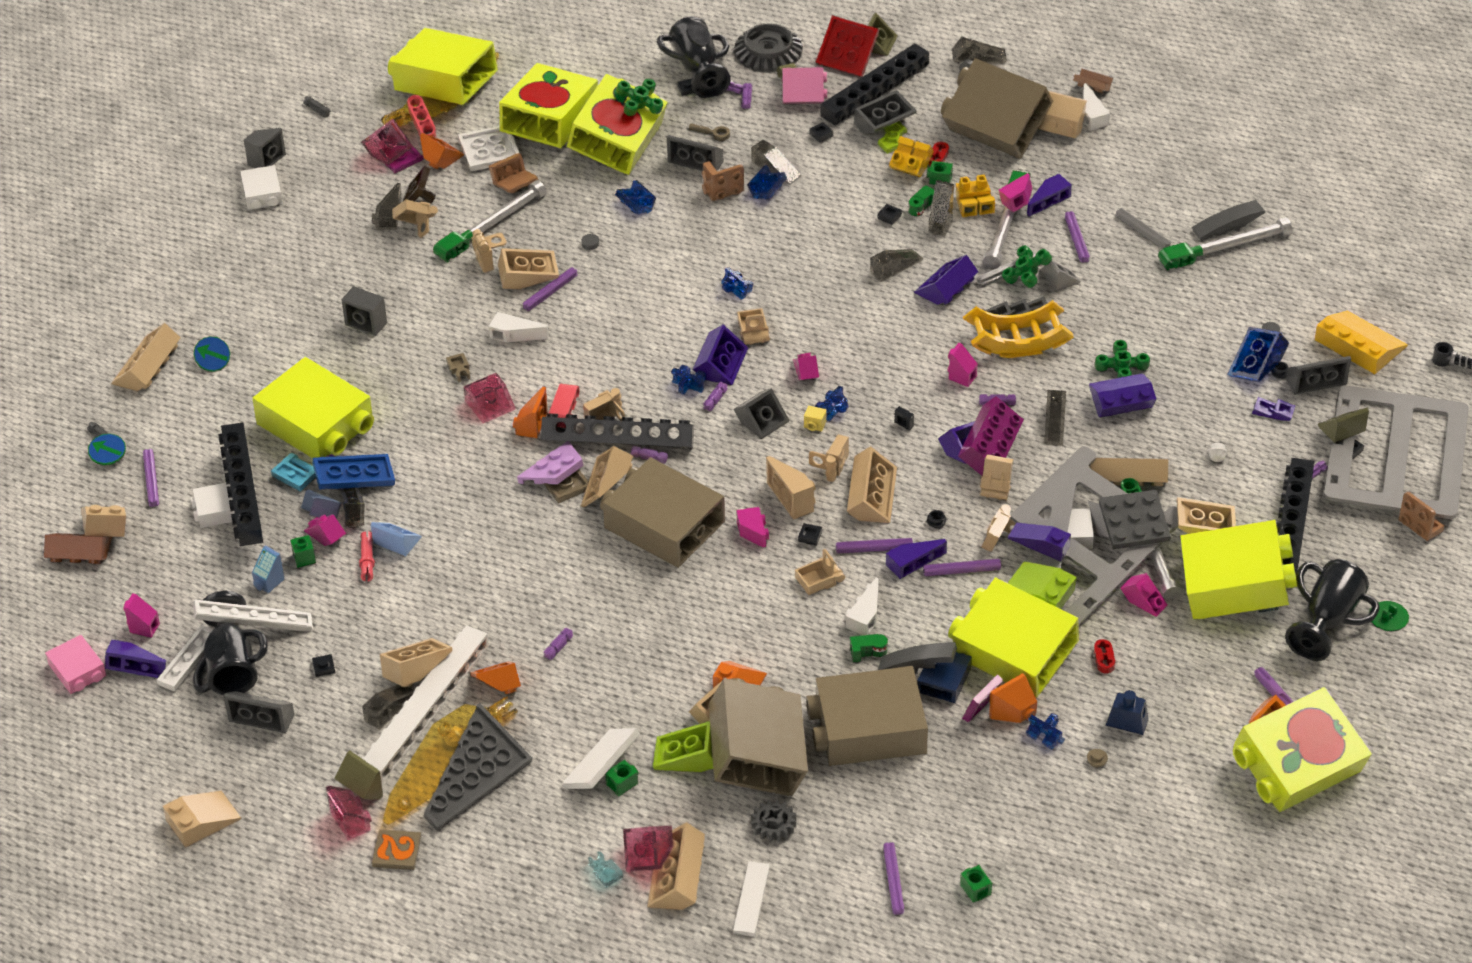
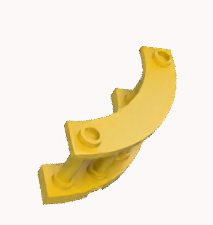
(1018, 347)

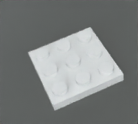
(486, 147)

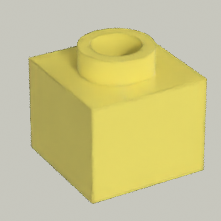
(815, 418)

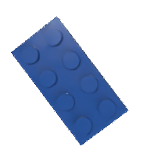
(353, 471)

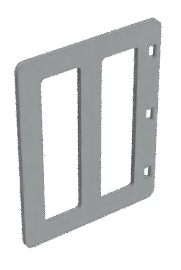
(1392, 494)

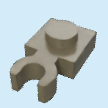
(458, 365)

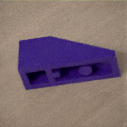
(1049, 193)
(1042, 538)
(913, 556)
(133, 659)

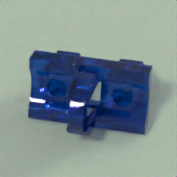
(732, 277)
(682, 376)
(834, 397)
(1048, 728)

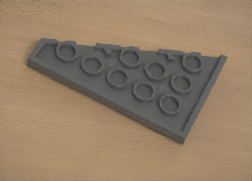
(480, 764)

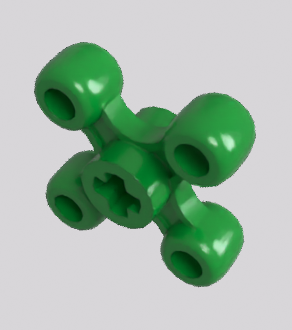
(639, 97)
(1027, 266)
(1122, 360)

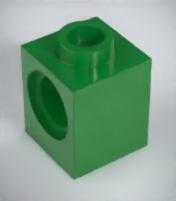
(940, 171)
(303, 551)
(622, 777)
(975, 883)

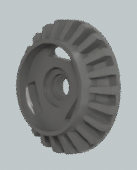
(752, 53)

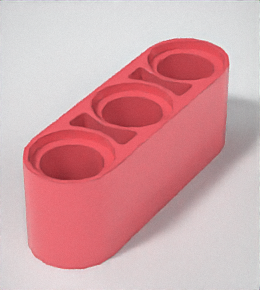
(420, 112)
(564, 401)

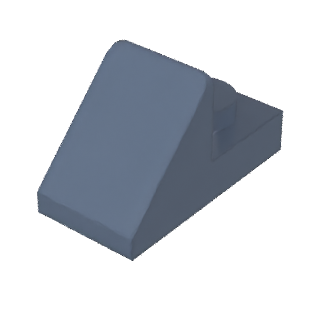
(319, 504)

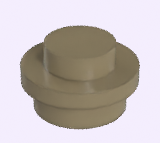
(1097, 757)

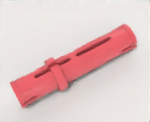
(366, 562)

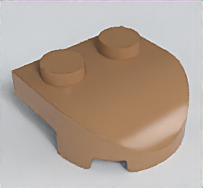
(1096, 80)

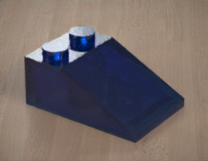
(1258, 354)

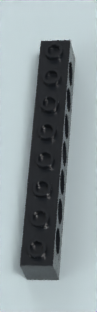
(874, 84)
(550, 432)
(241, 484)
(1295, 505)

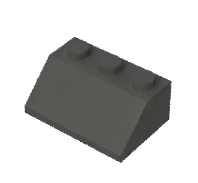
(882, 112)
(692, 153)
(1318, 375)
(259, 711)

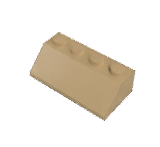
(1064, 115)
(147, 359)
(1137, 468)
(872, 487)
(678, 879)

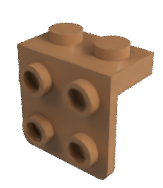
(511, 174)
(723, 182)
(1419, 517)

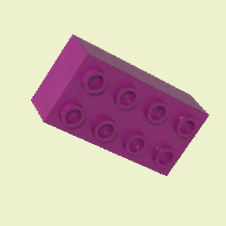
(990, 434)

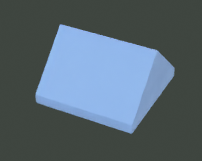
(394, 537)

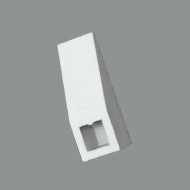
(1096, 114)
(516, 329)
(863, 614)

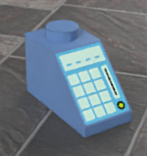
(268, 570)

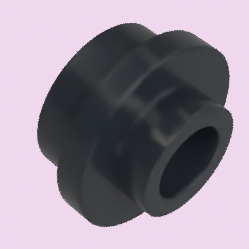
(1280, 370)
(936, 514)

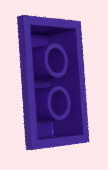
(948, 280)
(721, 356)
(1122, 395)

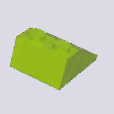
(1045, 583)
(685, 750)

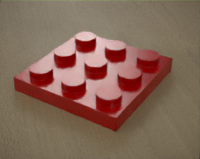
(847, 46)

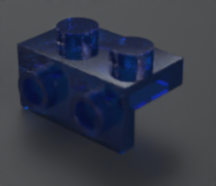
(765, 183)
(637, 198)

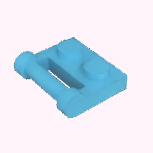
(292, 475)

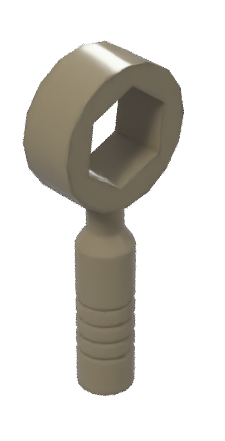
(707, 130)

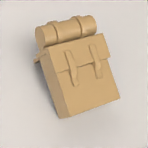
(415, 213)
(483, 248)
(753, 326)
(605, 405)
(834, 458)
(996, 477)
(999, 523)
(819, 574)

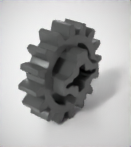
(773, 820)

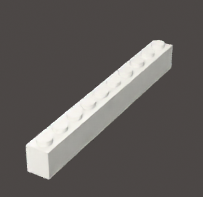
(426, 701)

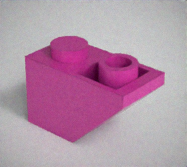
(1016, 193)
(806, 366)
(962, 366)
(751, 525)
(325, 529)
(1144, 594)
(140, 616)

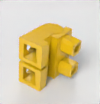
(911, 157)
(974, 195)

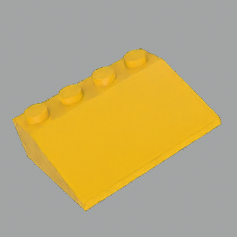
(1358, 339)

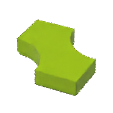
(889, 141)

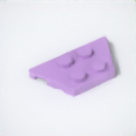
(554, 466)

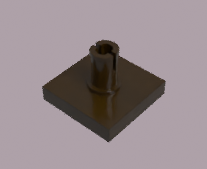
(417, 189)

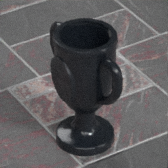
(698, 54)
(1330, 604)
(229, 653)

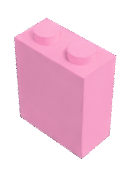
(804, 85)
(76, 664)

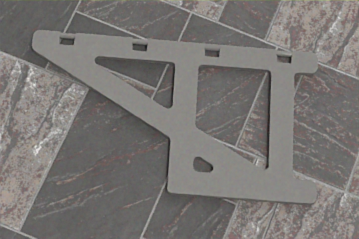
(1058, 496)

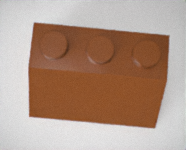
(76, 547)

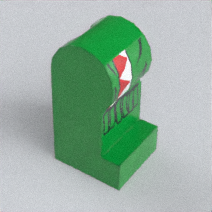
(921, 201)
(868, 645)

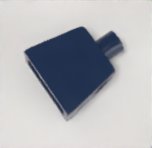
(1128, 713)

